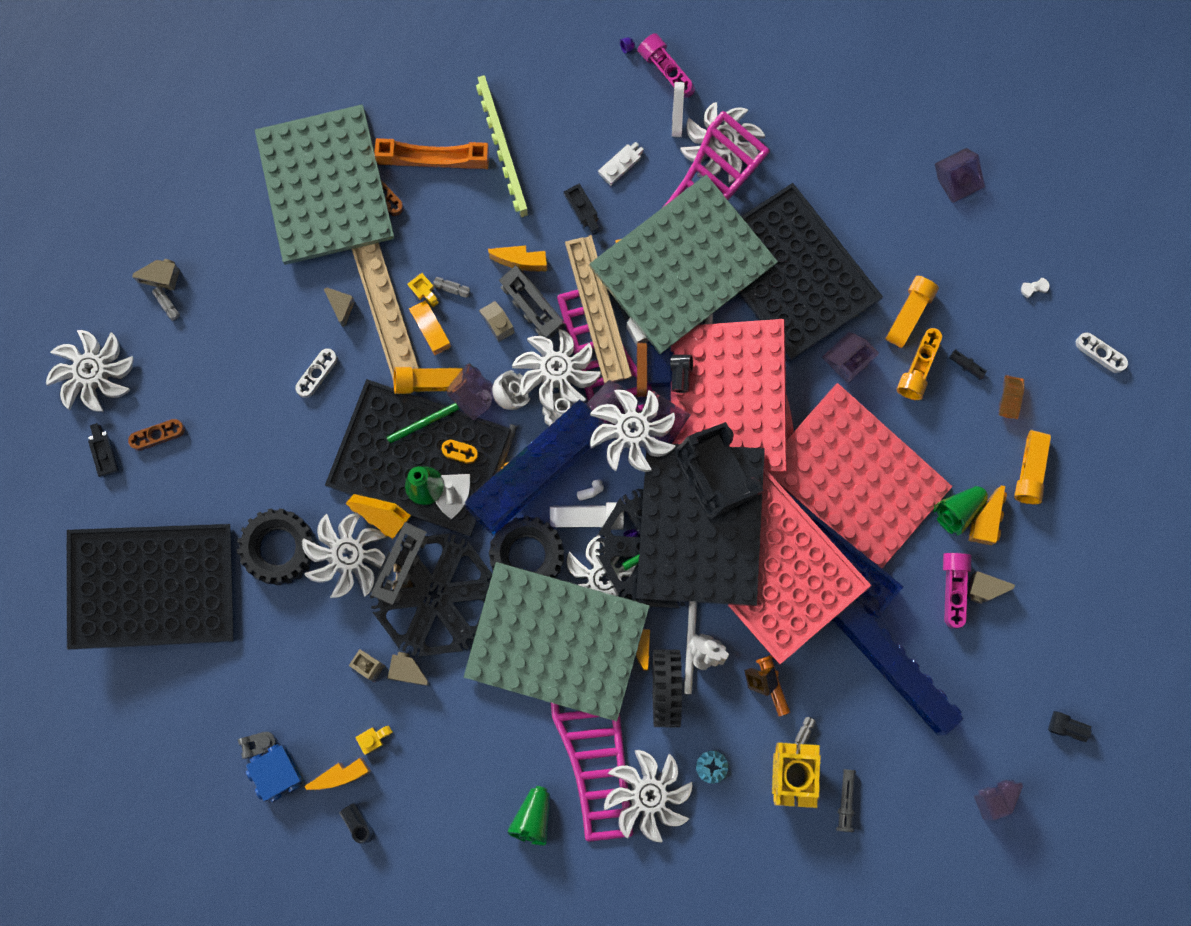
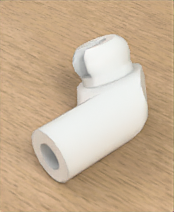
(591, 492)

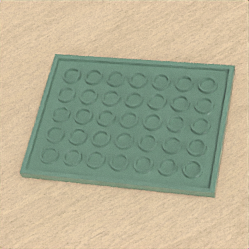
(323, 184)
(683, 264)
(556, 641)

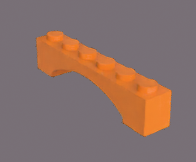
(472, 155)

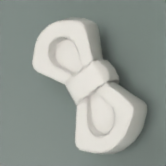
(1028, 289)

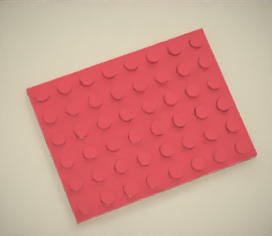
(740, 382)
(859, 476)
(800, 577)

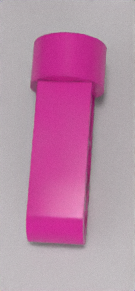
(654, 50)
(956, 566)

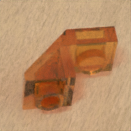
(1012, 397)

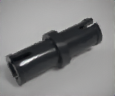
(967, 364)

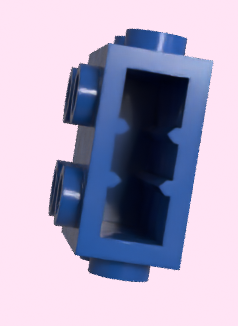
(273, 773)

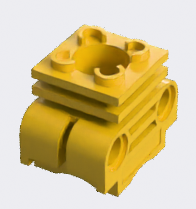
(808, 791)

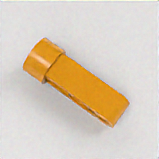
(921, 292)
(423, 380)
(913, 384)
(1030, 485)

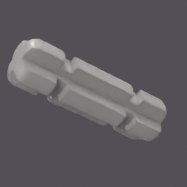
(451, 287)
(166, 303)
(804, 732)

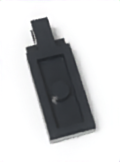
(582, 207)
(102, 452)

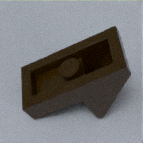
(761, 681)

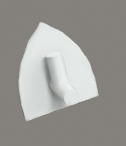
(454, 494)

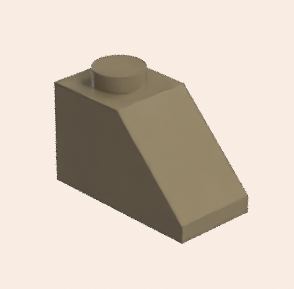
(158, 274)
(497, 321)
(985, 587)
(406, 670)

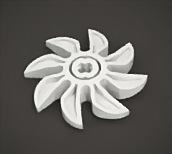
(697, 135)
(81, 367)
(544, 367)
(623, 426)
(345, 545)
(580, 571)
(640, 801)

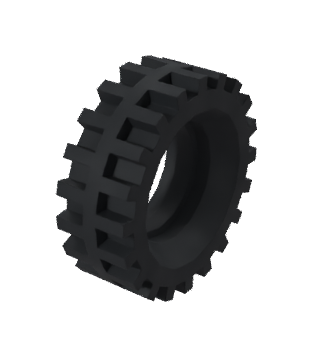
(531, 528)
(255, 533)
(667, 688)

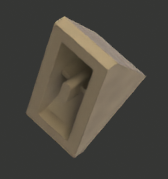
(341, 304)
(367, 665)

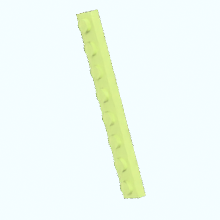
(503, 152)

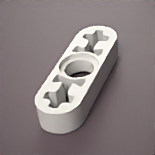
(678, 109)
(1109, 351)
(328, 364)

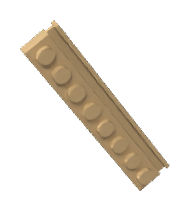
(384, 307)
(598, 311)

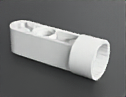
(583, 516)

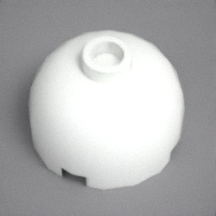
(507, 391)

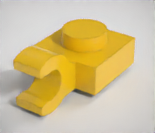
(422, 288)
(371, 739)

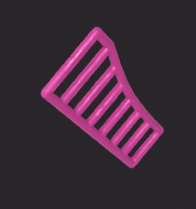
(705, 149)
(567, 315)
(580, 776)

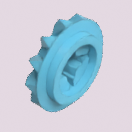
(704, 772)

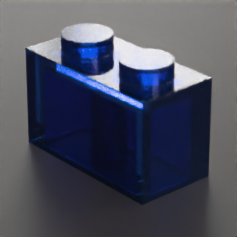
(659, 367)

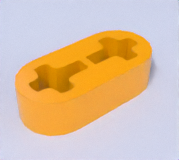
(462, 447)

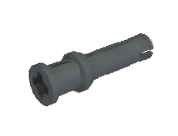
(848, 775)

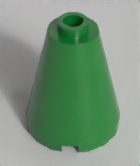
(424, 485)
(960, 509)
(532, 818)

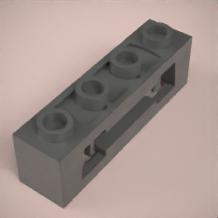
(512, 280)
(413, 534)

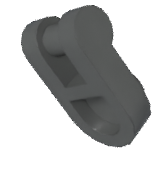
(262, 742)

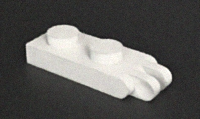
(620, 163)

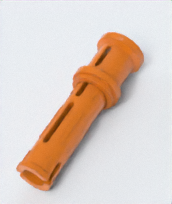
(777, 695)

